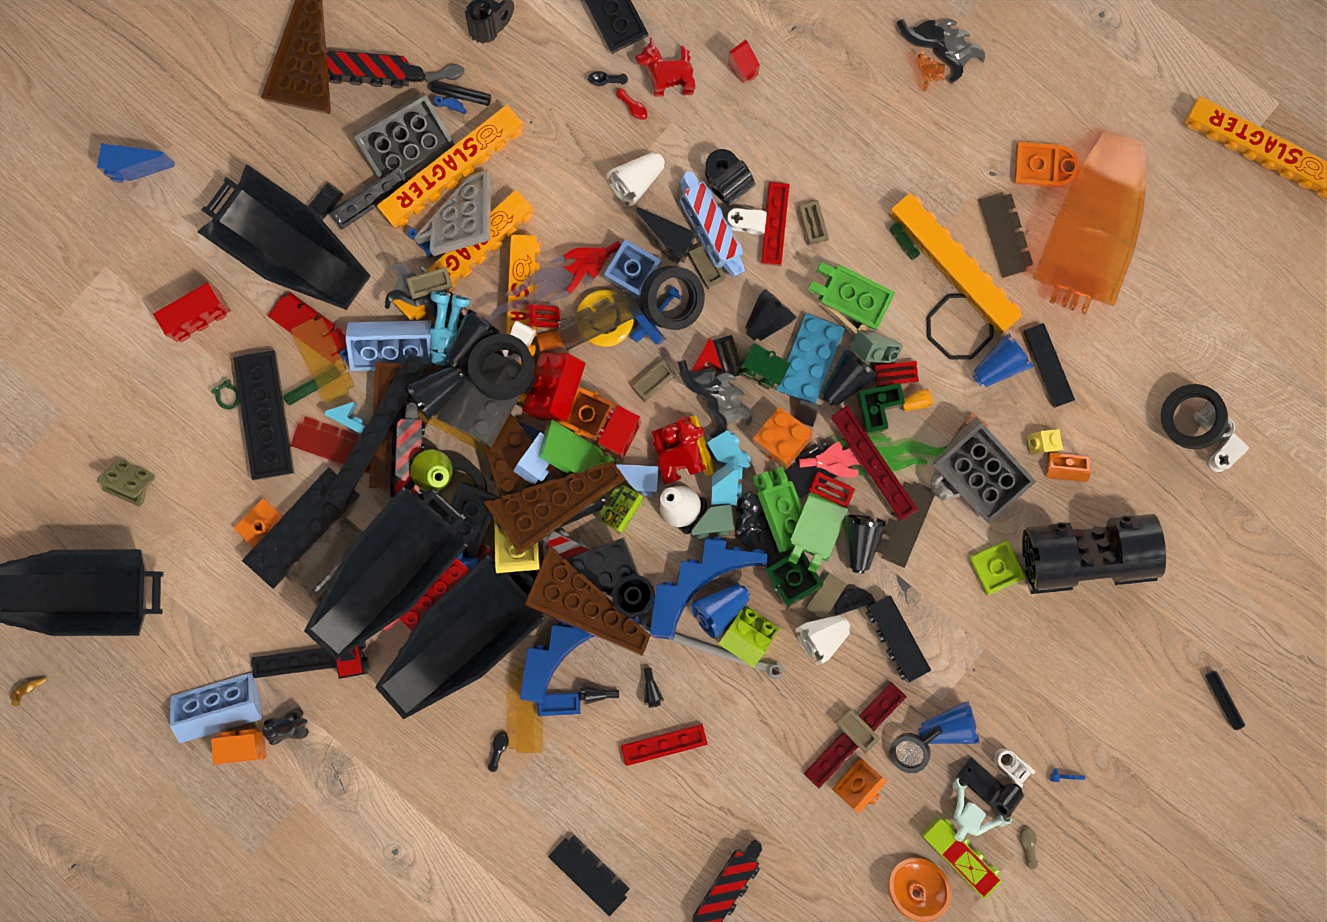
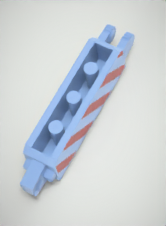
(710, 225)

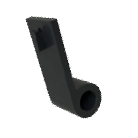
(999, 797)

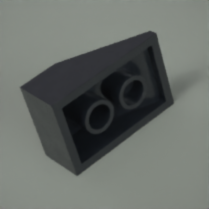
(670, 237)

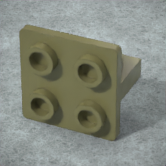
(126, 482)

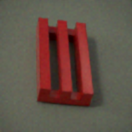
(533, 323)
(914, 371)
(815, 482)

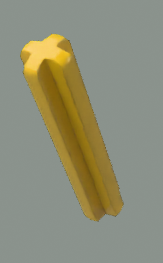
(706, 458)

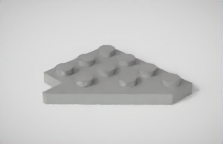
(462, 218)

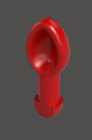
(636, 108)

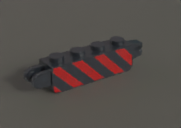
(372, 69)
(406, 445)
(729, 885)

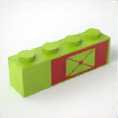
(962, 858)

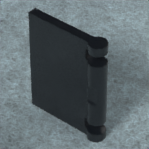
(803, 476)

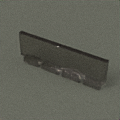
(1001, 229)
(605, 318)
(904, 534)

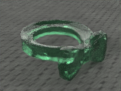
(217, 391)

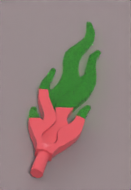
(838, 461)

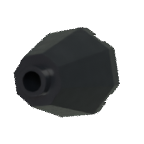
(768, 317)

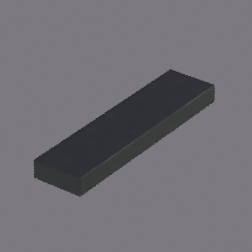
(368, 198)
(1049, 365)
(292, 663)

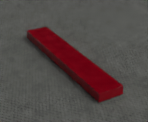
(873, 463)
(843, 746)

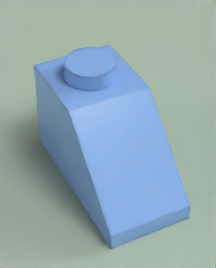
(531, 466)
(641, 478)

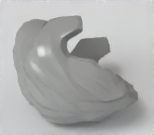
(942, 487)

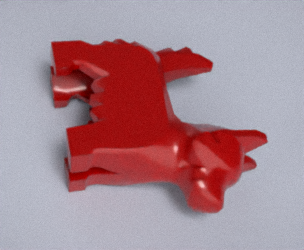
(667, 72)
(683, 455)

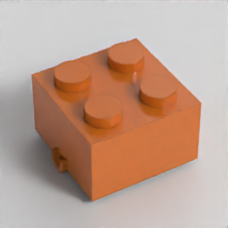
(588, 414)
(782, 438)
(239, 747)

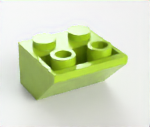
(749, 636)

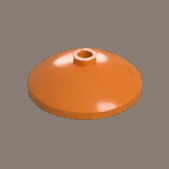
(927, 882)

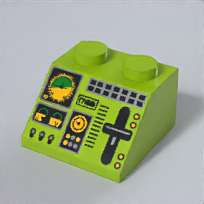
(621, 509)

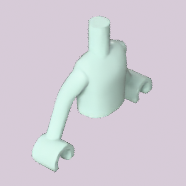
(972, 816)

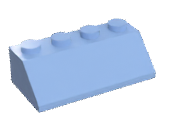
(387, 343)
(215, 708)

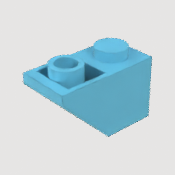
(726, 448)
(725, 484)

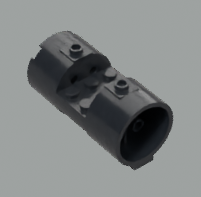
(1125, 550)

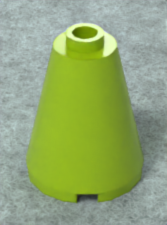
(426, 466)

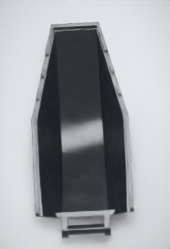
(283, 240)
(386, 571)
(78, 592)
(460, 638)

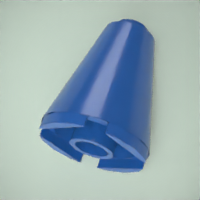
(1002, 362)
(720, 608)
(957, 726)

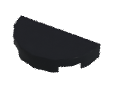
(852, 599)

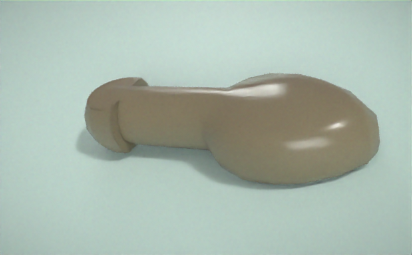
(1028, 840)

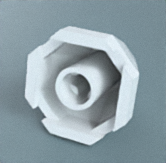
(823, 637)

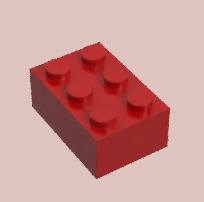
(192, 312)
(555, 386)
(619, 432)

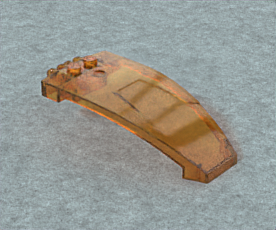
(1097, 224)

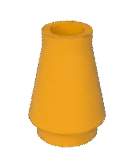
(918, 400)

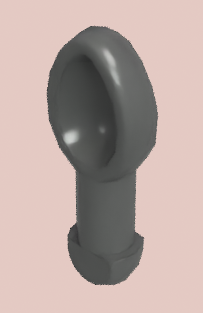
(451, 72)

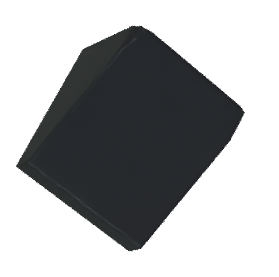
(807, 412)

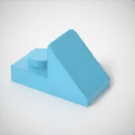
(343, 415)

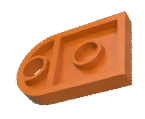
(1043, 164)

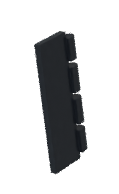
(591, 880)

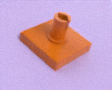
(258, 522)
(860, 786)

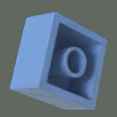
(631, 268)

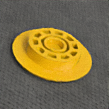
(611, 338)

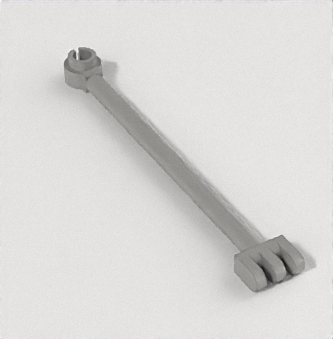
(716, 650)

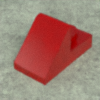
(707, 356)

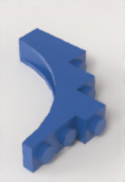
(673, 599)
(542, 663)

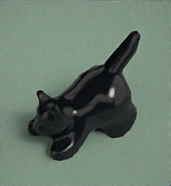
(750, 509)
(289, 726)

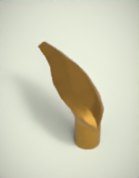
(24, 689)

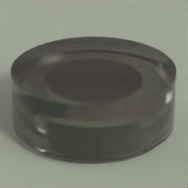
(732, 576)

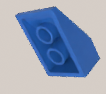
(131, 163)

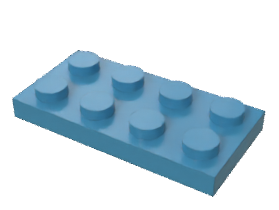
(811, 358)

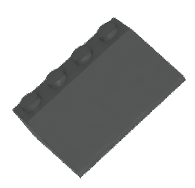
(405, 138)
(475, 413)
(983, 470)

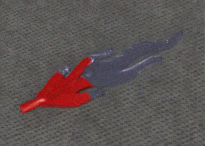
(566, 278)

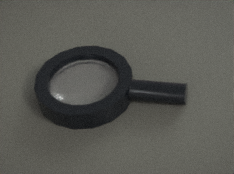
(911, 752)

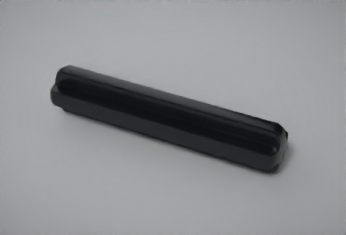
(461, 93)
(1225, 700)

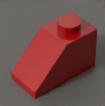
(744, 62)

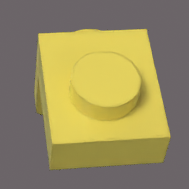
(1044, 441)

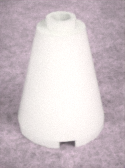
(635, 177)
(679, 506)

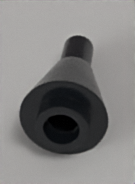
(592, 694)
(652, 694)

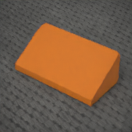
(549, 341)
(1068, 467)

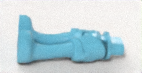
(443, 336)

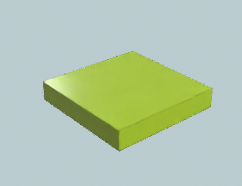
(997, 567)

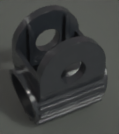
(485, 26)
(731, 183)

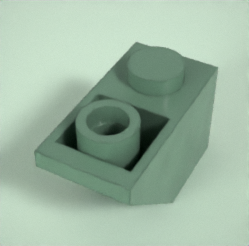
(876, 347)
(715, 520)

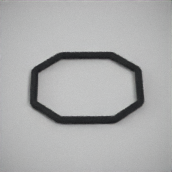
(959, 357)

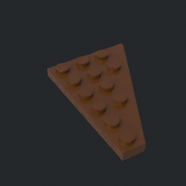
(300, 65)

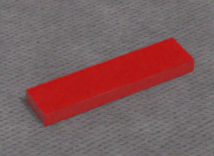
(775, 224)
(664, 745)

